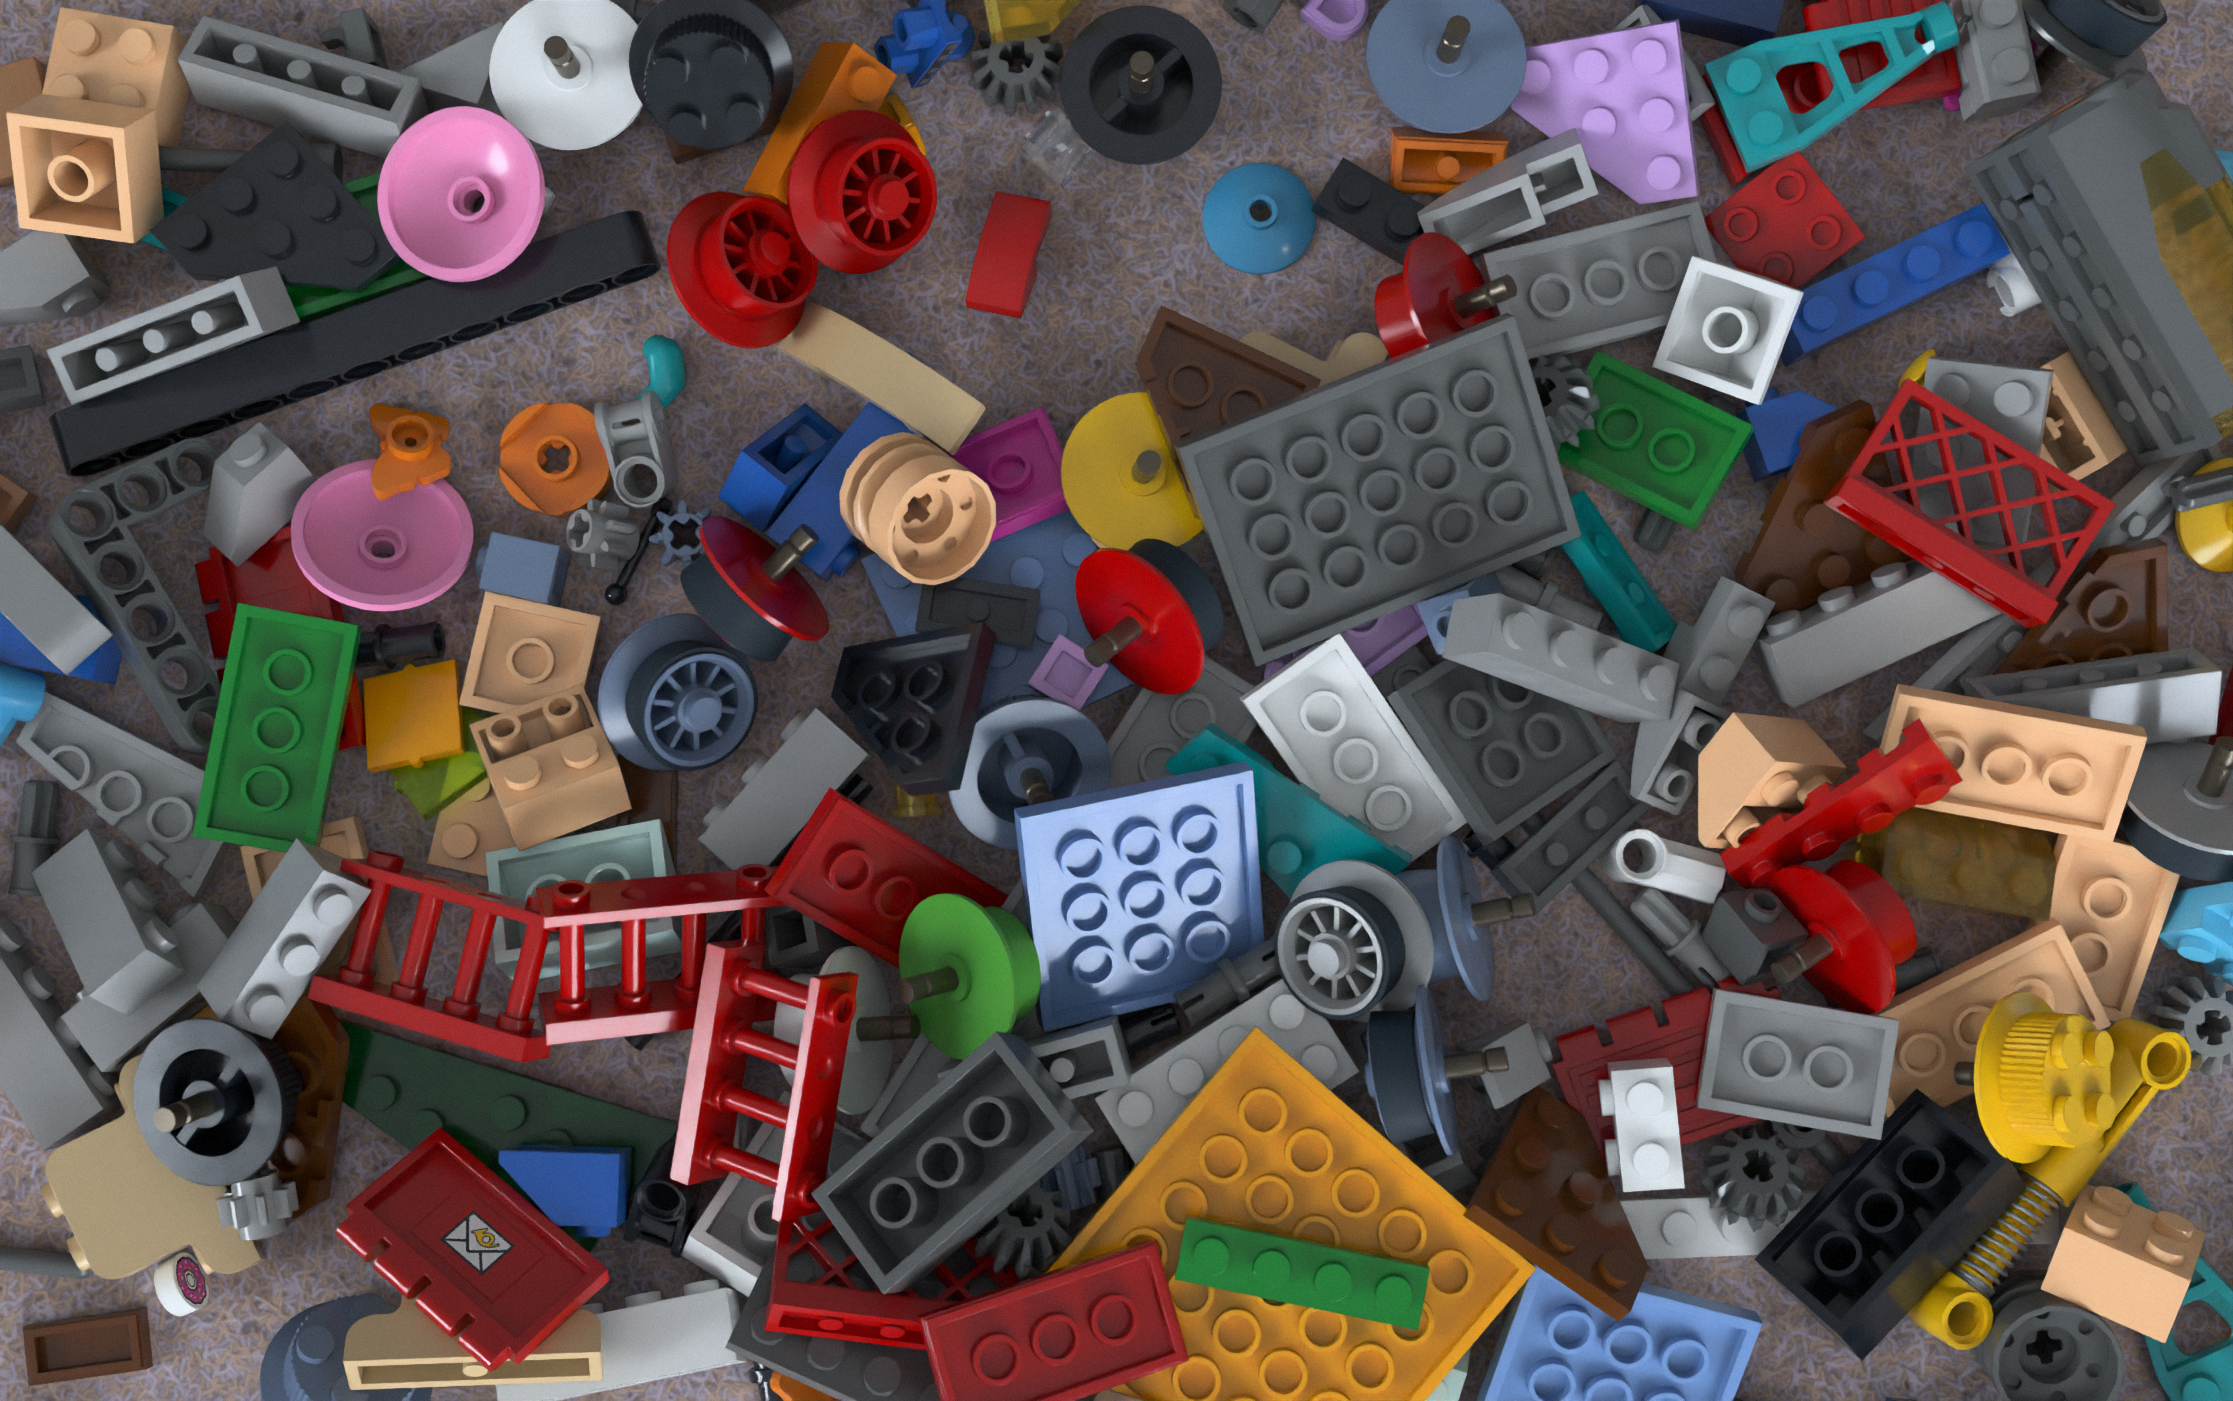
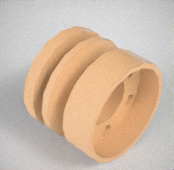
(917, 508)

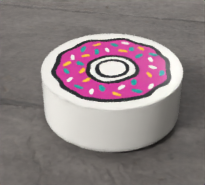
(181, 1284)

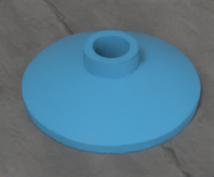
(1252, 244)

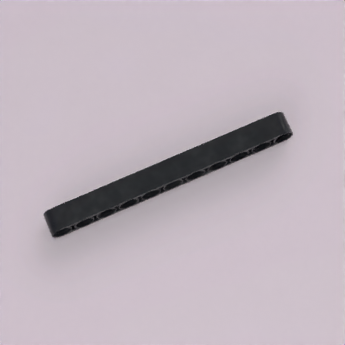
(351, 345)

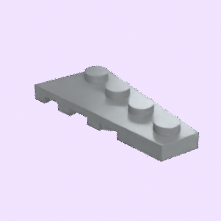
(131, 785)

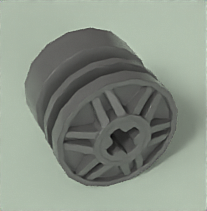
(2074, 1349)

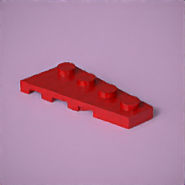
(1835, 813)

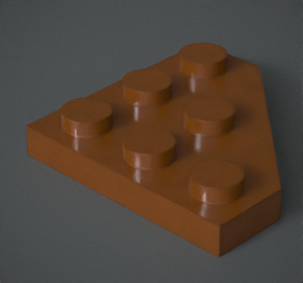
(1207, 380)
(1804, 542)
(2105, 612)
(320, 1055)
(1558, 1206)

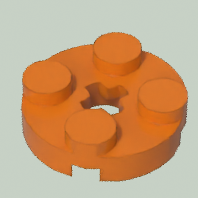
(524, 459)

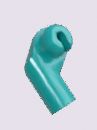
(665, 368)

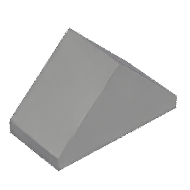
(459, 73)

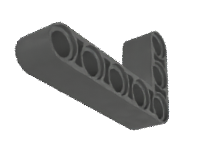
(142, 588)

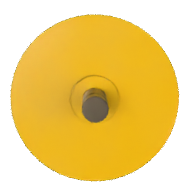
(1124, 478)

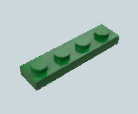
(1302, 1272)

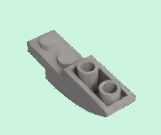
(1709, 661)

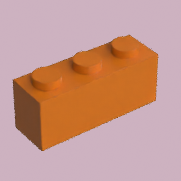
(836, 81)

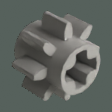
(602, 535)
(258, 1205)

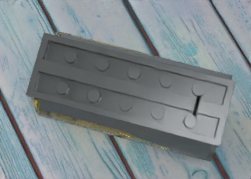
(2131, 253)

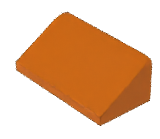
(1441, 161)

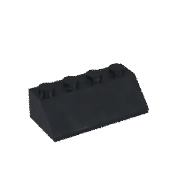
(1891, 1223)

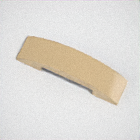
(883, 376)

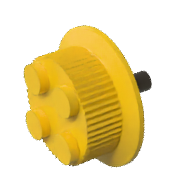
(2039, 1078)

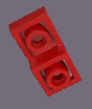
(1007, 254)

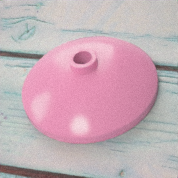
(432, 188)
(344, 526)

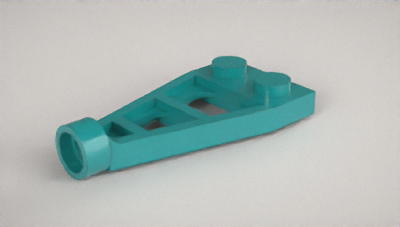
(1755, 105)
(2208, 1372)

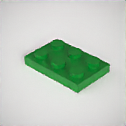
(1655, 442)

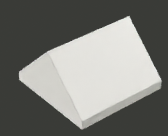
(1727, 329)

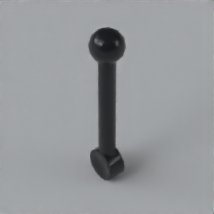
(616, 592)

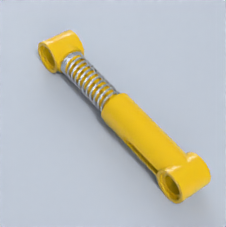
(1959, 1303)

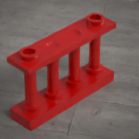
(406, 1000)
(634, 1004)
(717, 1070)

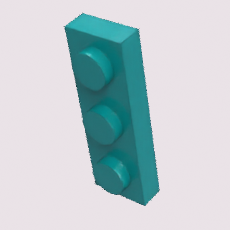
(1616, 580)

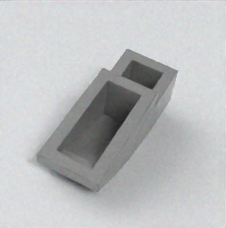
(1512, 194)

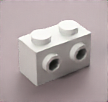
(1644, 1123)

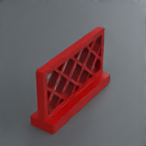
(1955, 554)
(855, 1313)

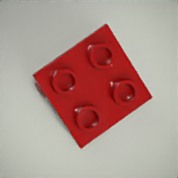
(1784, 224)

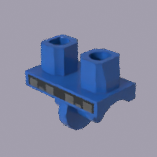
(924, 41)

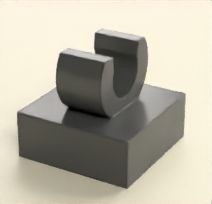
(360, 38)

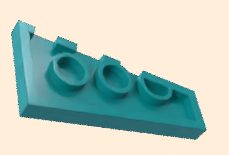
(1293, 824)

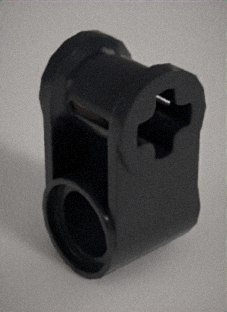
(662, 1207)

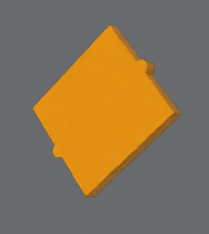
(413, 716)

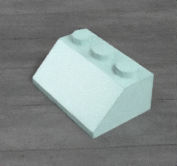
(590, 857)

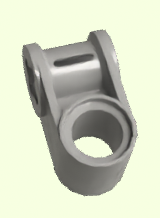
(635, 445)

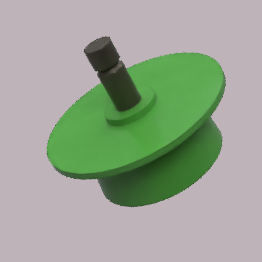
(966, 971)

